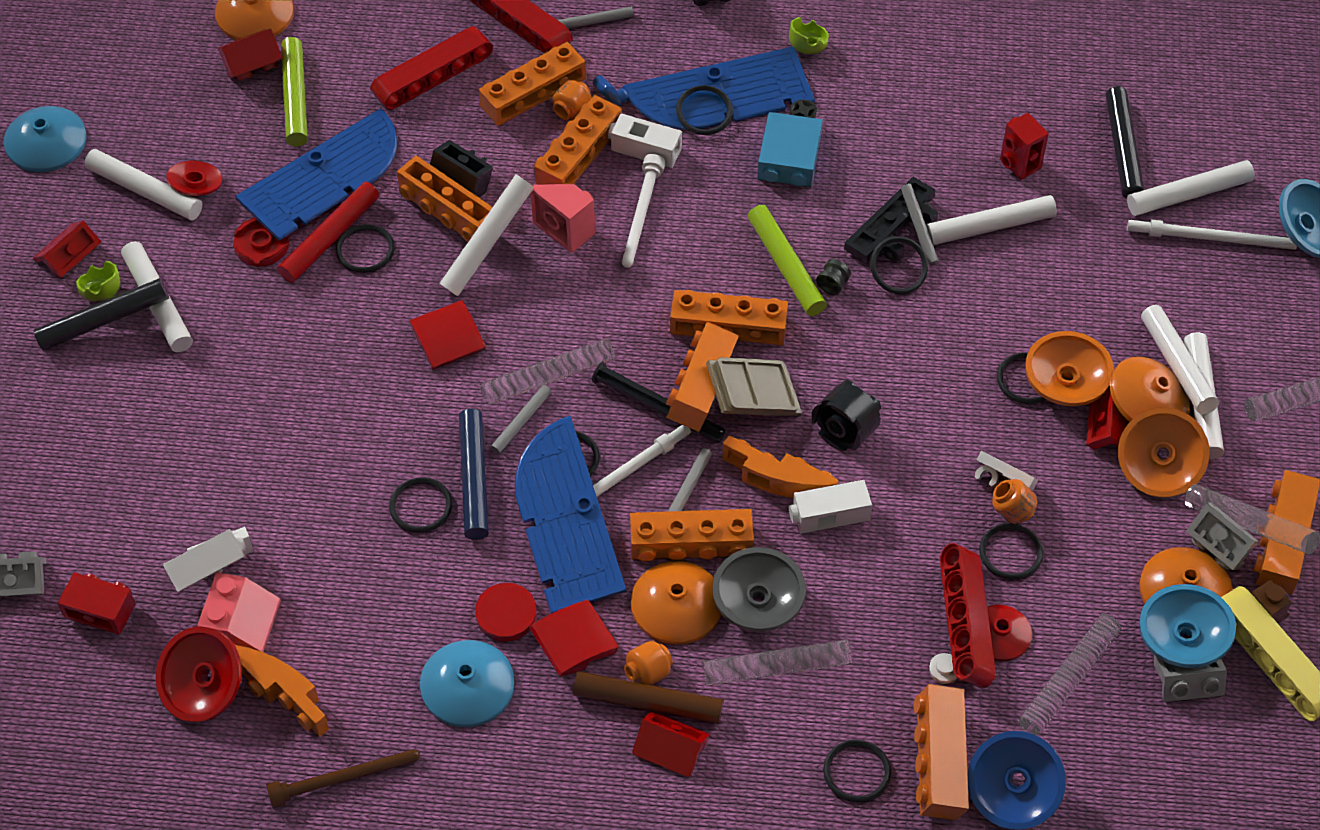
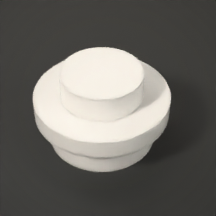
(942, 668)

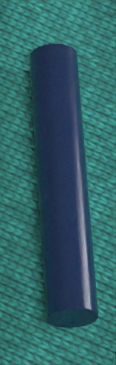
(473, 474)

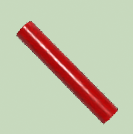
(328, 232)

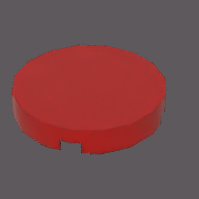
(257, 245)
(505, 611)

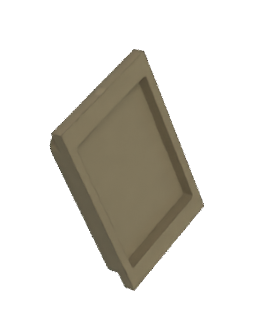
(753, 387)

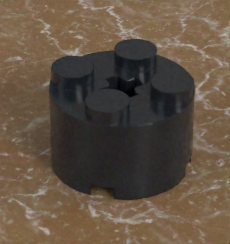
(846, 416)

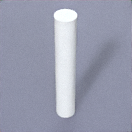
(143, 184)
(1190, 187)
(992, 220)
(486, 235)
(164, 312)
(1198, 348)
(1179, 359)

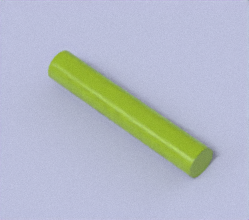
(294, 92)
(786, 260)

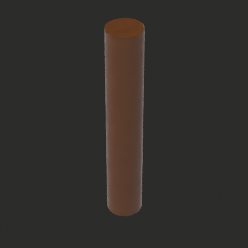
(648, 697)

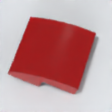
(447, 334)
(574, 637)

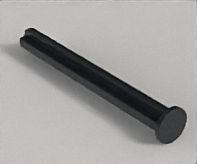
(648, 398)

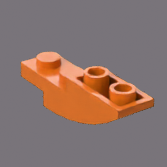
(771, 475)
(278, 680)

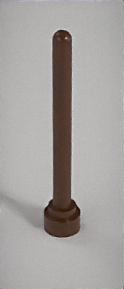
(281, 792)

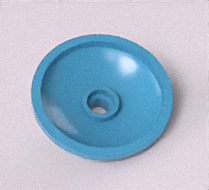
(45, 139)
(1301, 214)
(1189, 612)
(470, 698)

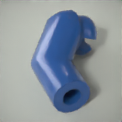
(609, 92)

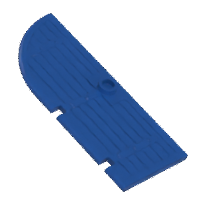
(752, 83)
(322, 176)
(570, 531)

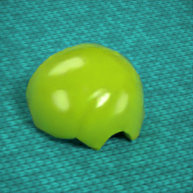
(807, 37)
(99, 283)

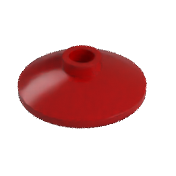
(194, 178)
(1014, 640)

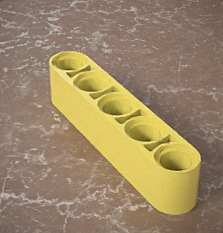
(1275, 653)

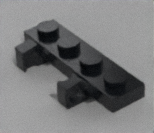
(889, 222)

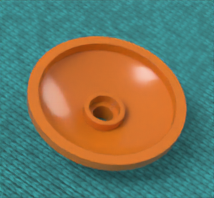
(248, 17)
(1070, 357)
(1146, 384)
(1163, 430)
(1172, 566)
(671, 616)

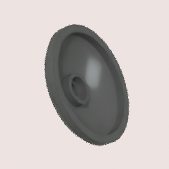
(764, 575)

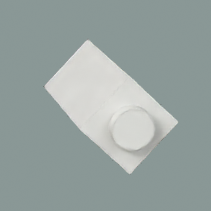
(641, 137)
(831, 506)
(205, 559)

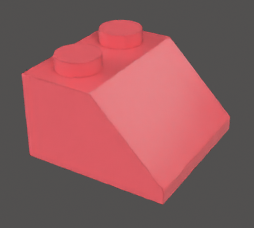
(564, 213)
(240, 610)

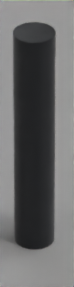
(1124, 141)
(101, 314)

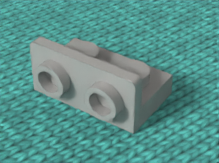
(1222, 537)
(22, 574)
(1191, 683)

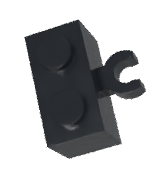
(462, 167)

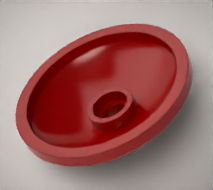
(185, 669)

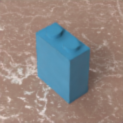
(789, 149)

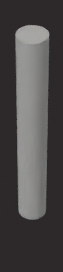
(596, 18)
(919, 223)
(520, 420)
(691, 480)

